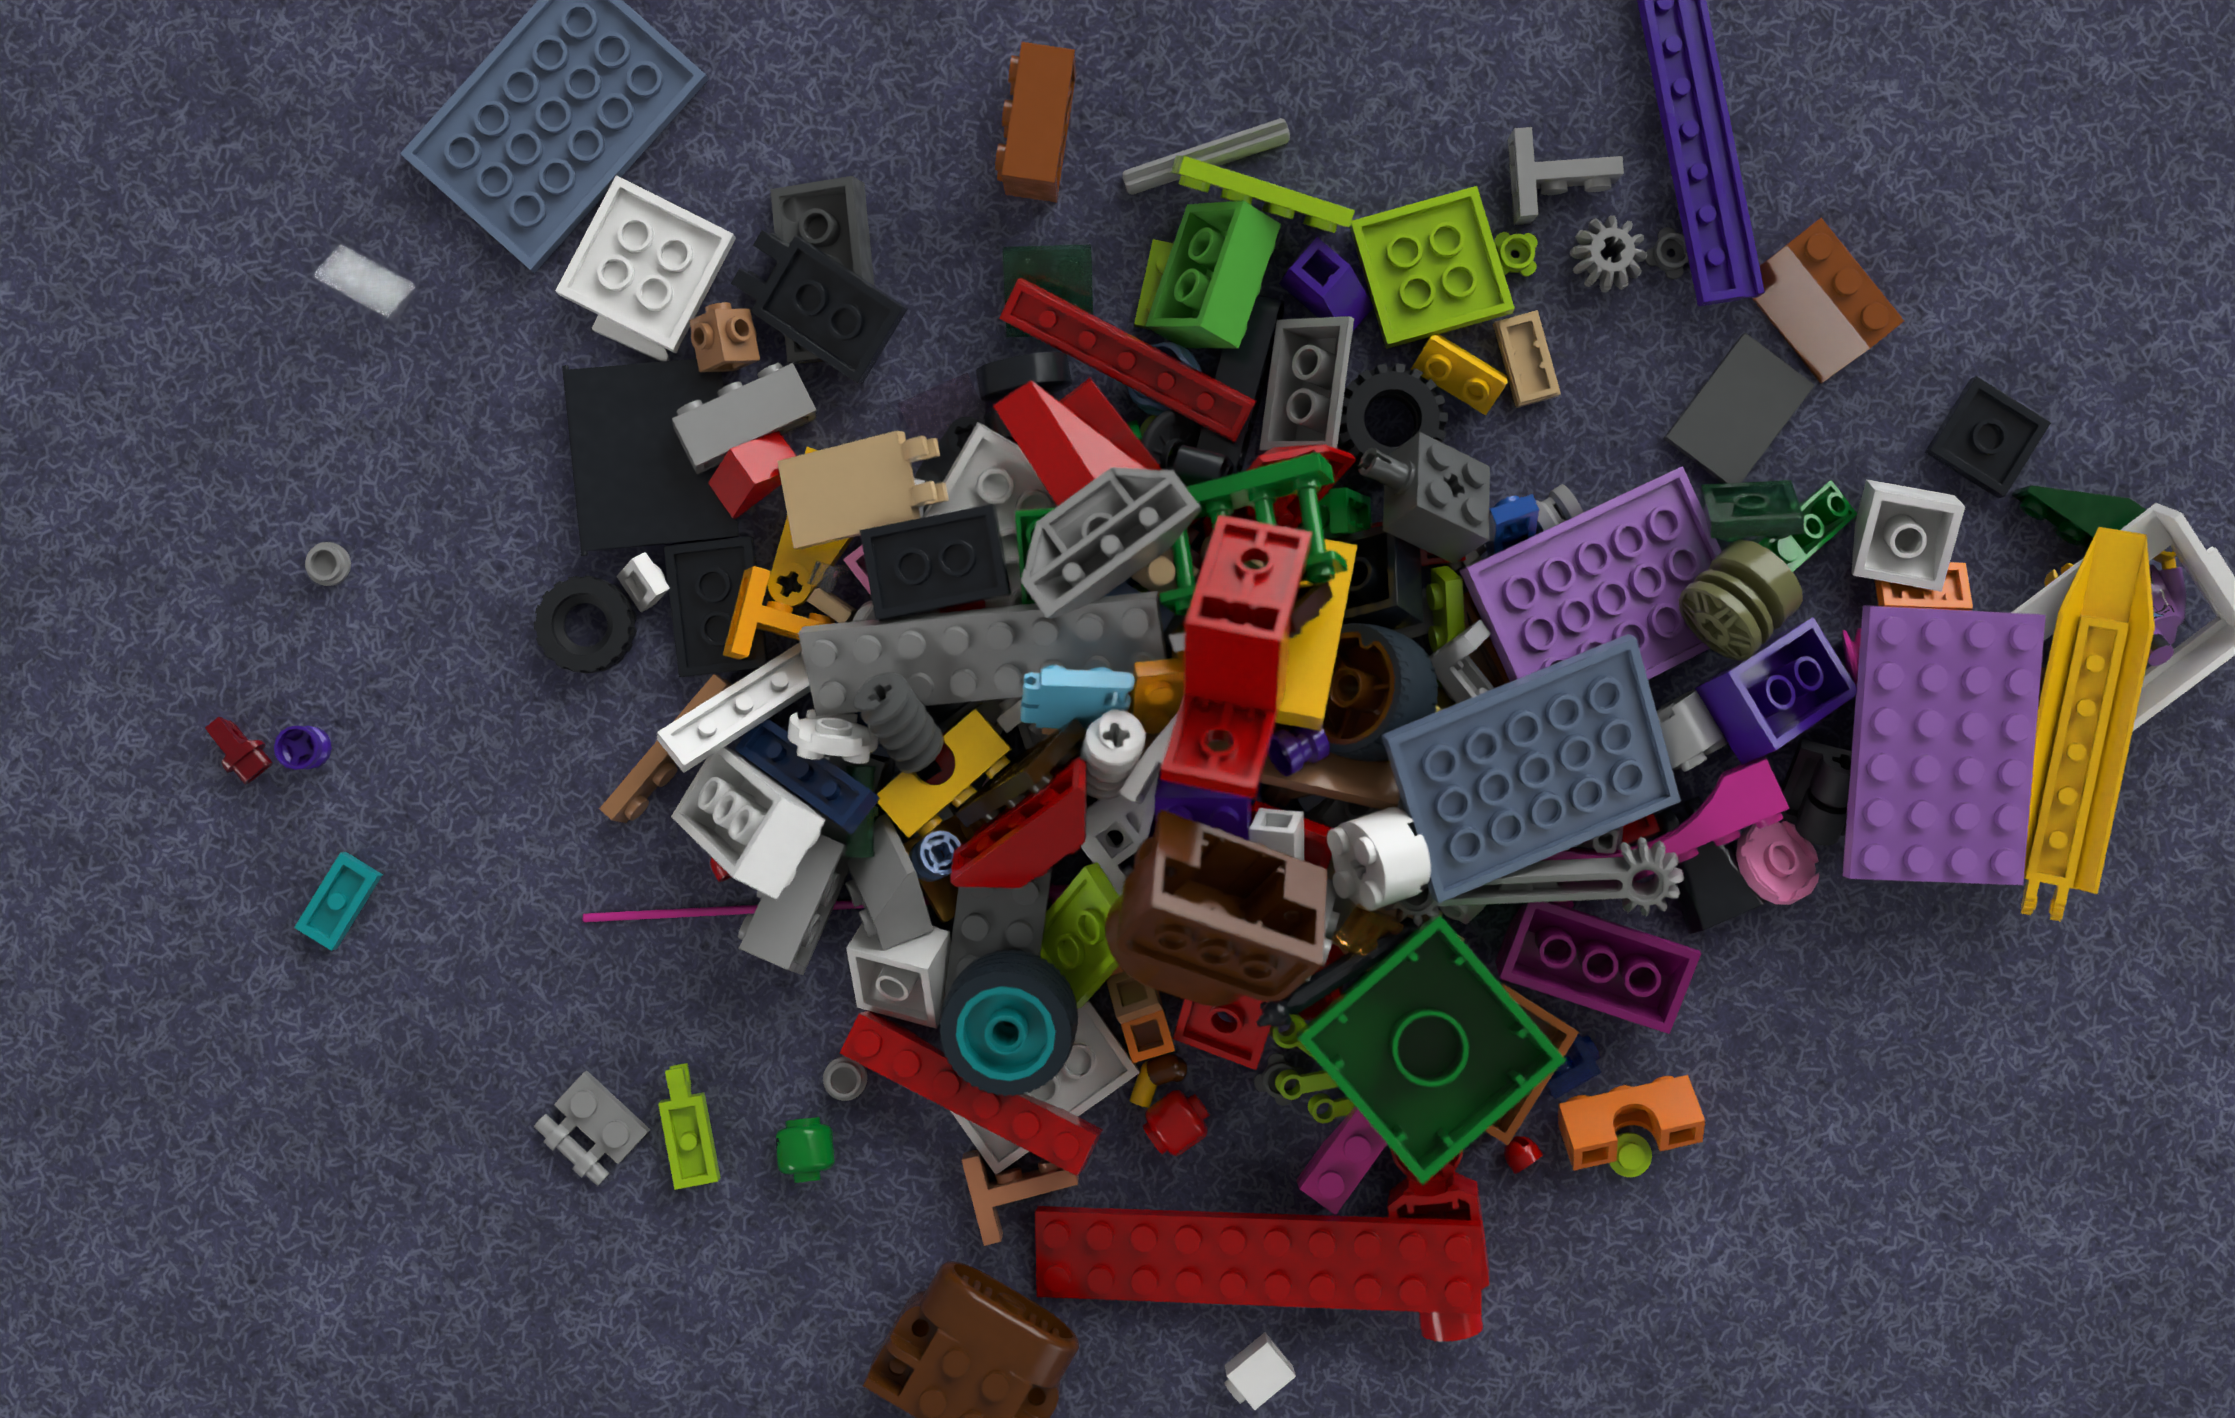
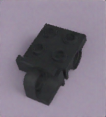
(1818, 792)

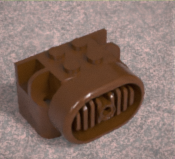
(1217, 916)
(972, 1351)

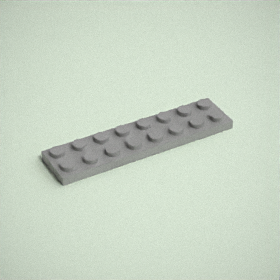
(978, 650)

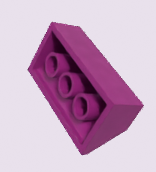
(1597, 964)

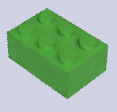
(1213, 275)

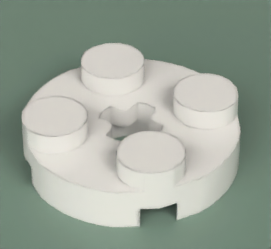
(832, 736)

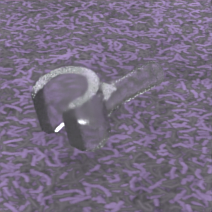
(826, 576)

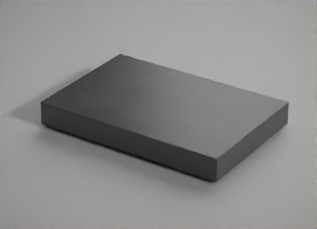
(1739, 411)

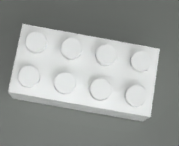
(748, 821)

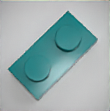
(338, 901)

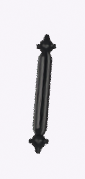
(1331, 978)

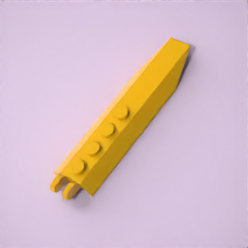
(2087, 716)

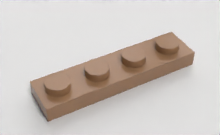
(654, 768)

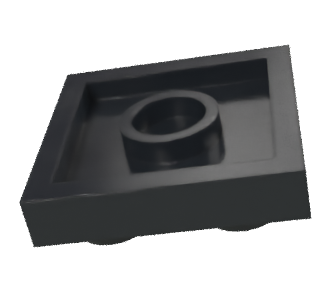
(1987, 437)

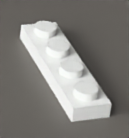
(736, 709)

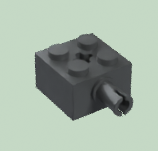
(1432, 496)

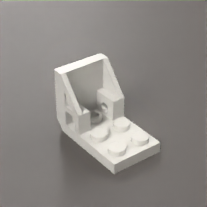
(1123, 815)

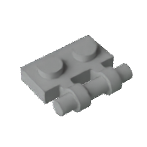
(601, 1118)

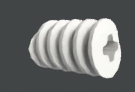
(1111, 752)

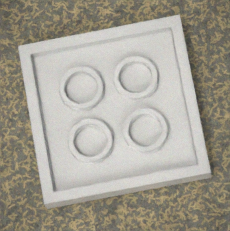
(645, 264)

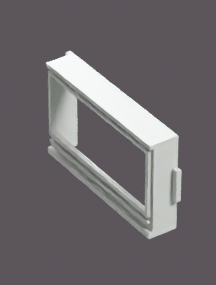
(2200, 652)

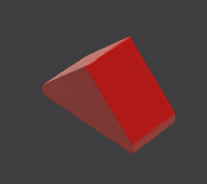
(750, 472)

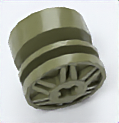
(1740, 599)

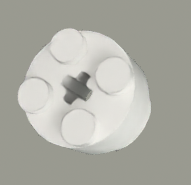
(1378, 859)

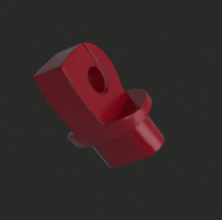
(241, 755)

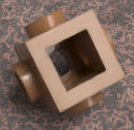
(724, 338)

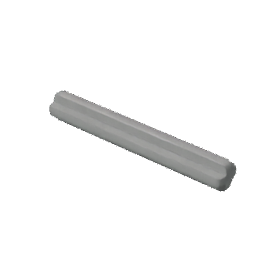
(1214, 152)

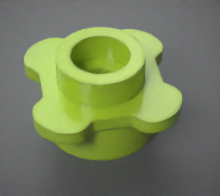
(1525, 246)

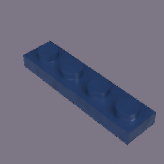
(813, 780)

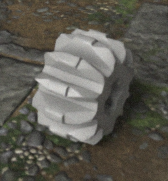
(1608, 272)

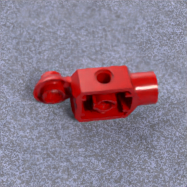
(1441, 1197)

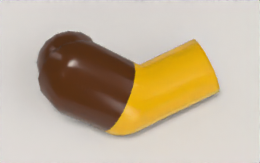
(1155, 1073)

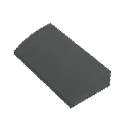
(832, 219)

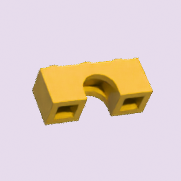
(977, 752)

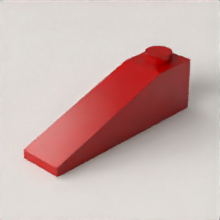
(1057, 442)

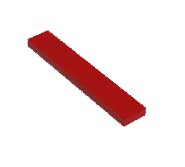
(1127, 359)

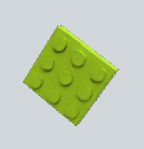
(1431, 267)

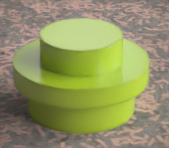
(1632, 1155)

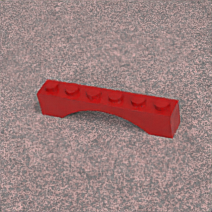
(925, 1070)

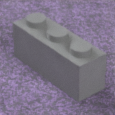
(743, 414)

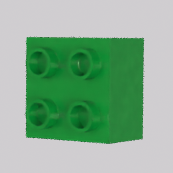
(1430, 1048)

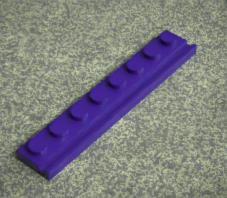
(1701, 150)

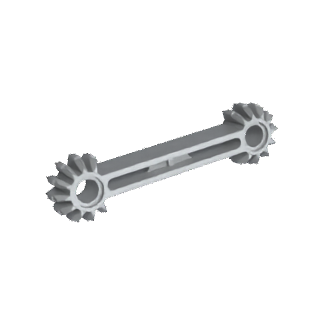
(1569, 882)

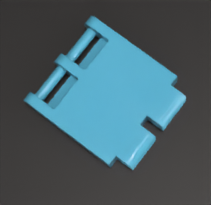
(1062, 695)

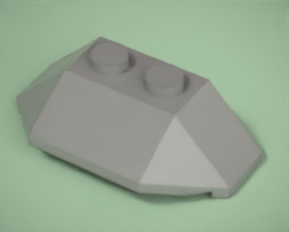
(1104, 536)

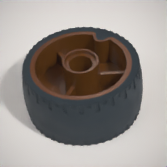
(1374, 688)

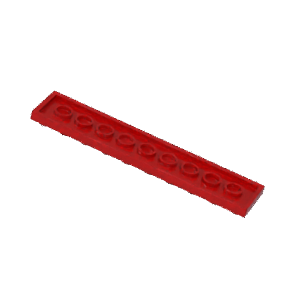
(1260, 1259)

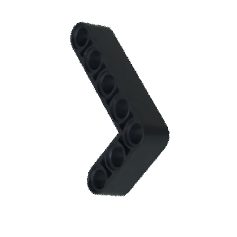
(1246, 372)

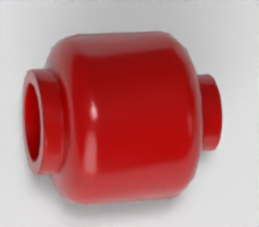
(1176, 1122)

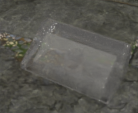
(366, 283)

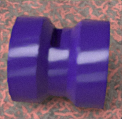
(293, 746)
(1295, 747)

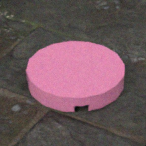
(1777, 862)

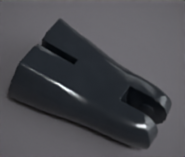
(1712, 880)

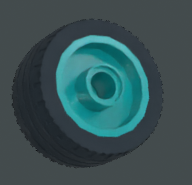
(1004, 1054)

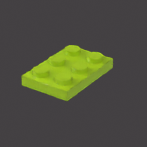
(1076, 933)

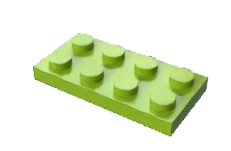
(1276, 199)

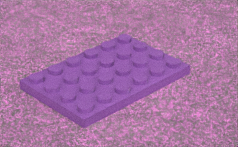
(1599, 580)
(1943, 745)

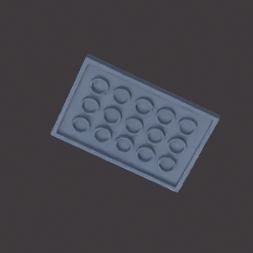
(553, 120)
(1533, 767)

